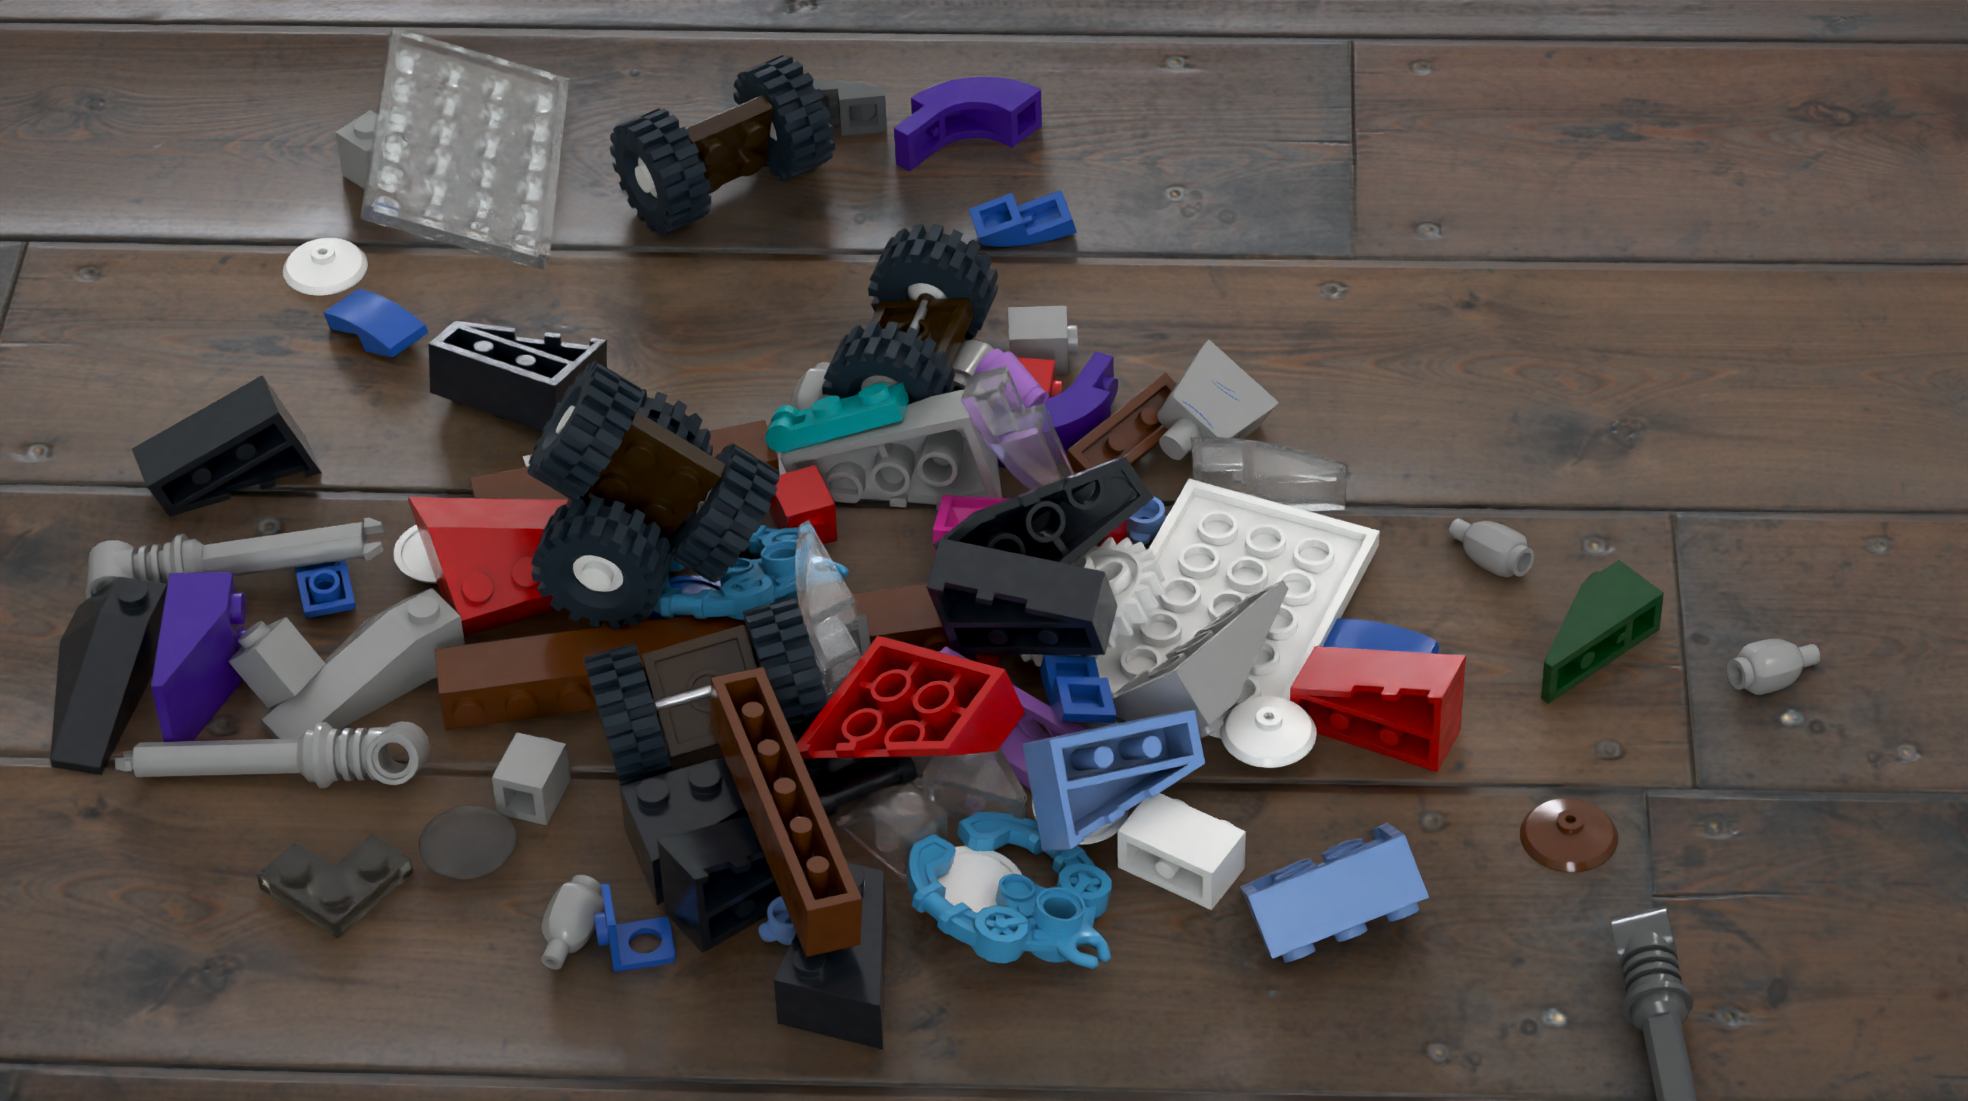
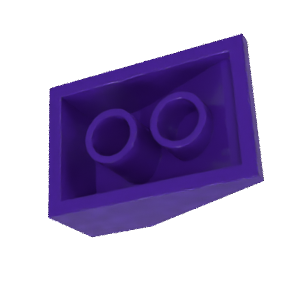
(194, 645)

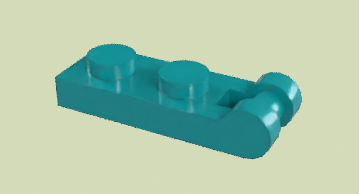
(836, 417)

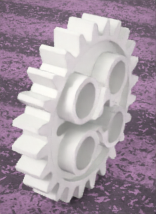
(1133, 580)

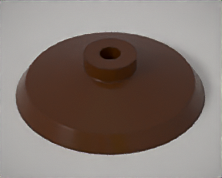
(1568, 835)

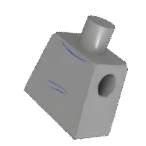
(1212, 401)

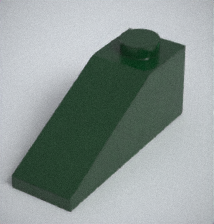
(1605, 620)

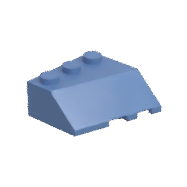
(1336, 896)

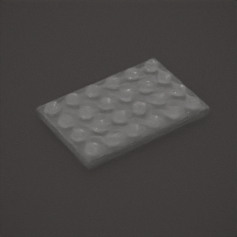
(466, 149)

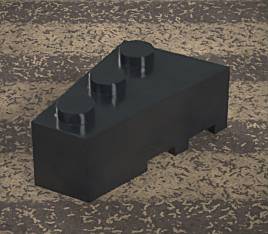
(507, 373)

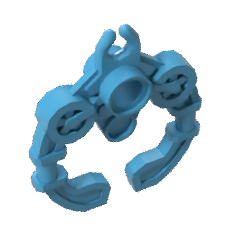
(746, 583)
(1026, 915)

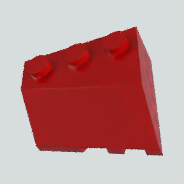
(485, 556)
(914, 704)

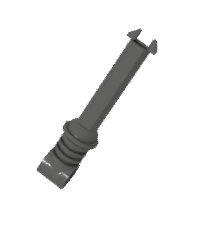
(1656, 998)

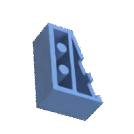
(1104, 771)

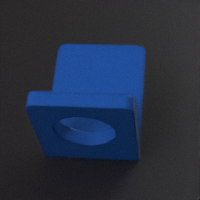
(620, 935)

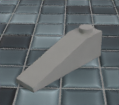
(909, 460)
(372, 666)
(1208, 669)

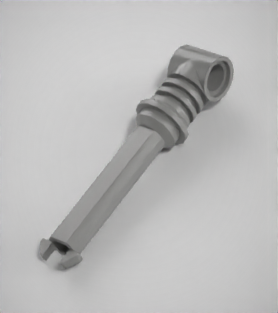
(240, 557)
(319, 755)

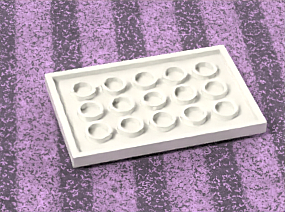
(1227, 547)

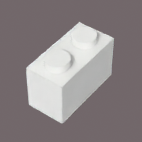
(1181, 849)

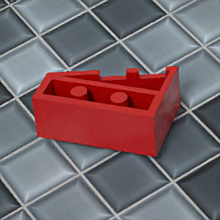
(1385, 700)

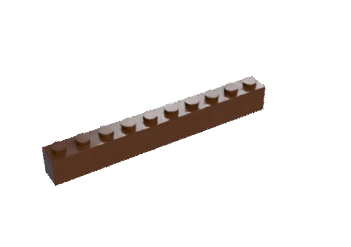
(548, 671)

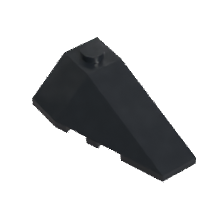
(1060, 517)
(104, 671)

